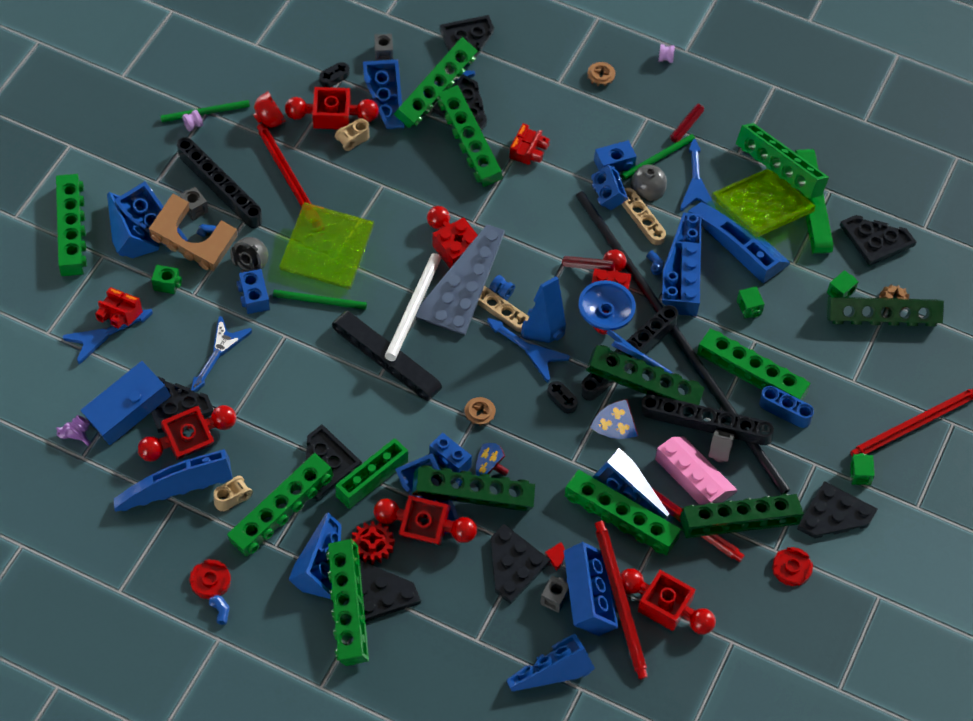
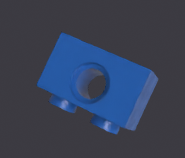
(619, 156)
(450, 454)

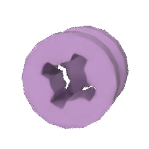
(666, 53)
(192, 120)

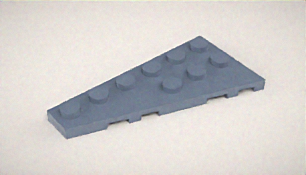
(458, 292)

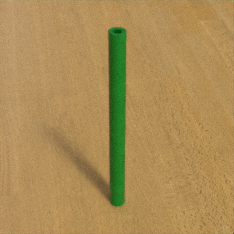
(207, 110)
(659, 156)
(319, 299)

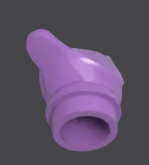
(75, 429)

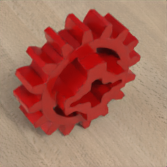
(382, 540)

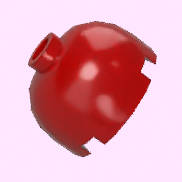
(268, 111)

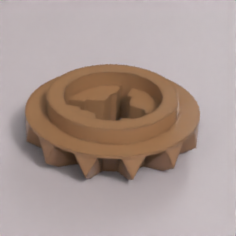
(595, 70)
(889, 291)
(477, 404)

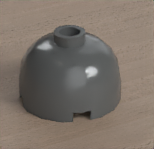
(649, 182)
(249, 254)

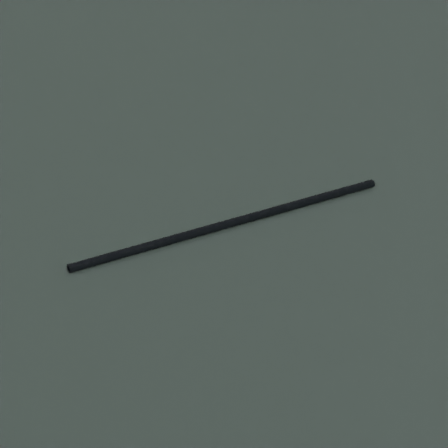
(680, 339)

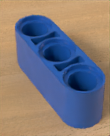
(779, 400)

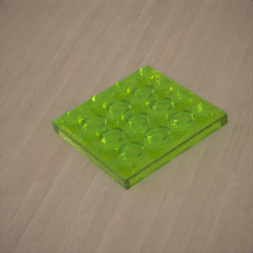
(763, 202)
(327, 245)

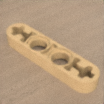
(642, 216)
(501, 305)

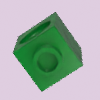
(160, 279)
(843, 285)
(750, 302)
(862, 469)

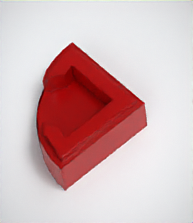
(556, 555)

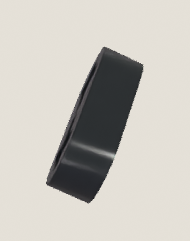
(334, 75)
(562, 397)

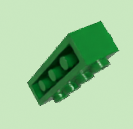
(371, 473)

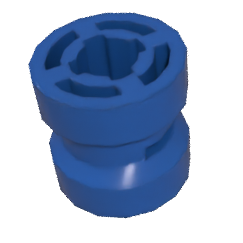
(501, 287)

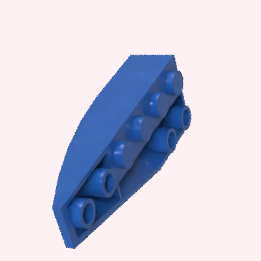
(752, 252)
(683, 267)
(177, 479)

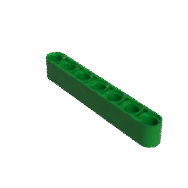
(817, 221)

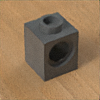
(383, 47)
(197, 203)
(721, 445)
(551, 600)

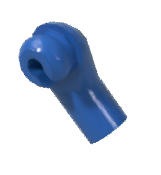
(203, 229)
(657, 263)
(222, 607)

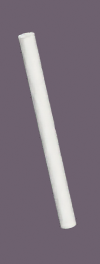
(412, 307)

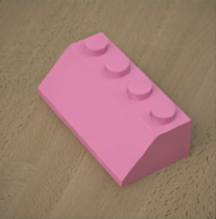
(693, 471)

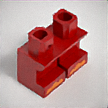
(526, 145)
(119, 307)

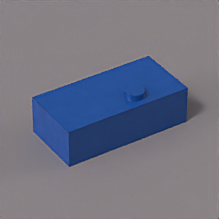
(125, 402)
(590, 590)

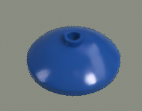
(609, 297)

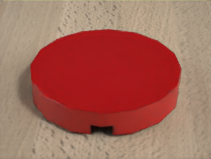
(792, 566)
(210, 579)

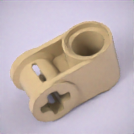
(353, 134)
(234, 491)

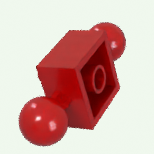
(331, 108)
(451, 238)
(615, 275)
(222, 418)
(462, 529)
(667, 601)

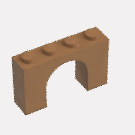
(206, 253)

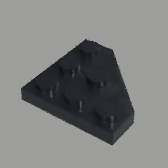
(473, 30)
(473, 98)
(876, 239)
(180, 400)
(334, 454)
(835, 513)
(514, 563)
(385, 592)

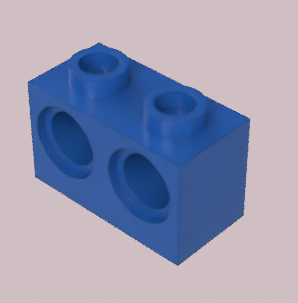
(609, 187)
(254, 291)

